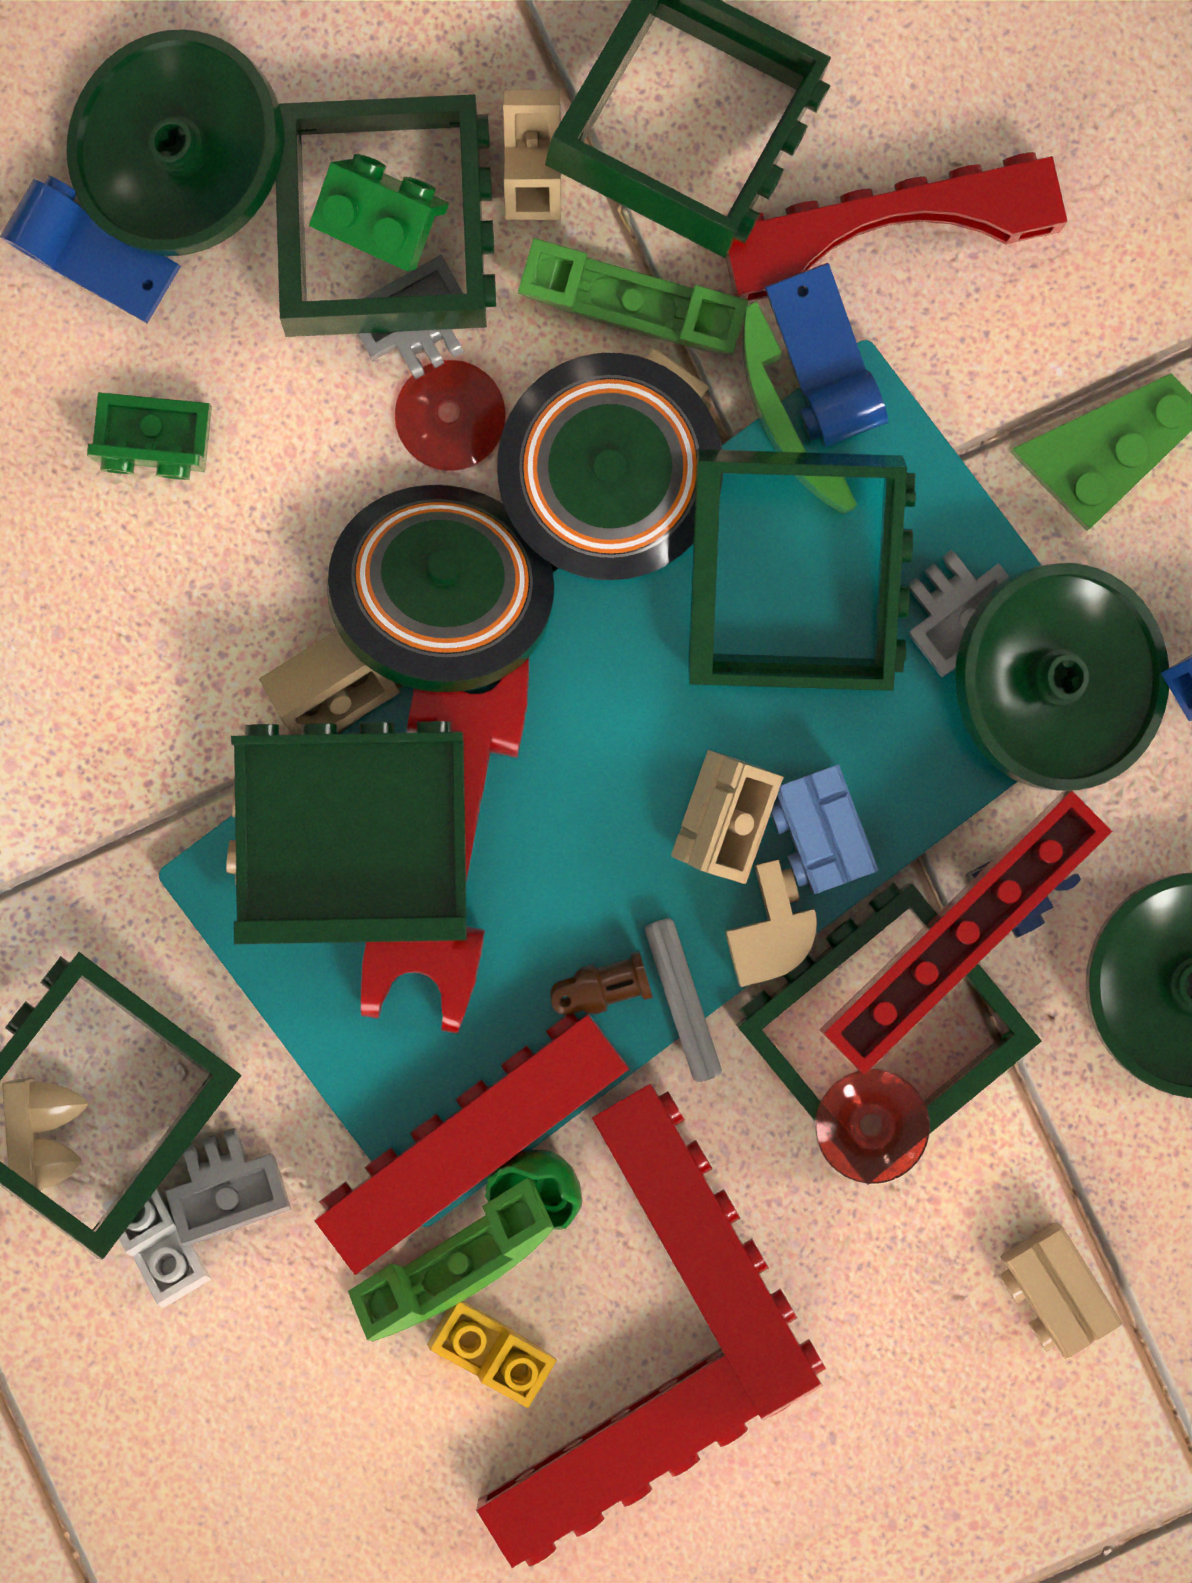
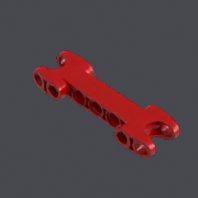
(490, 725)

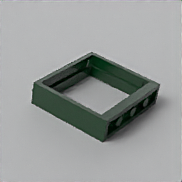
(735, 35)
(386, 313)
(892, 597)
(845, 942)
(171, 1146)

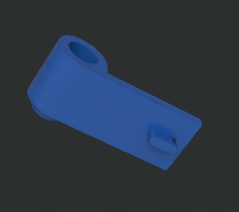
(68, 241)
(825, 357)

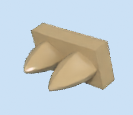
(33, 1109)

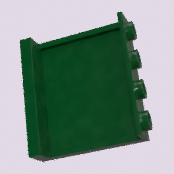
(350, 834)

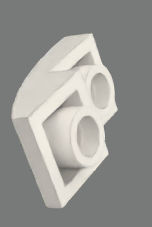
(156, 1247)

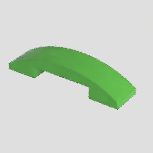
(632, 299)
(759, 352)
(455, 1268)

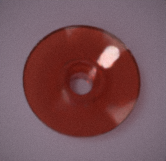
(455, 443)
(890, 1150)

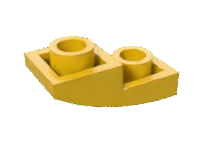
(492, 1352)

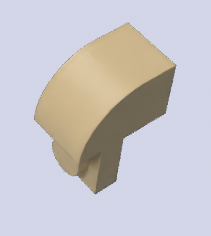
(530, 186)
(776, 944)

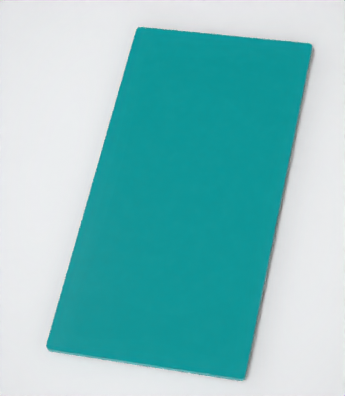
(608, 757)

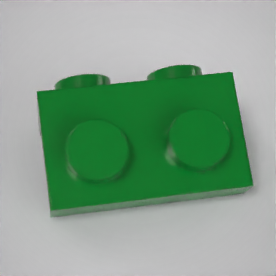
(377, 210)
(150, 434)

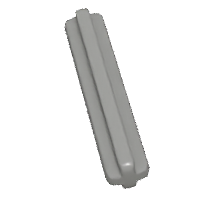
(683, 1000)

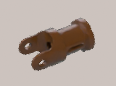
(596, 988)

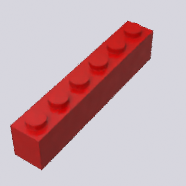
(965, 930)
(471, 1142)
(708, 1252)
(617, 1460)

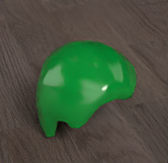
(552, 1177)

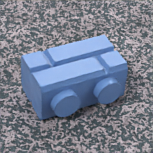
(823, 831)

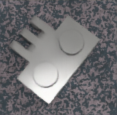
(428, 279)
(949, 609)
(225, 1191)

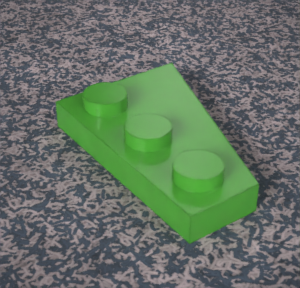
(1110, 449)

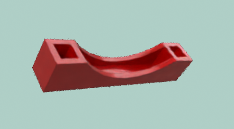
(1003, 203)

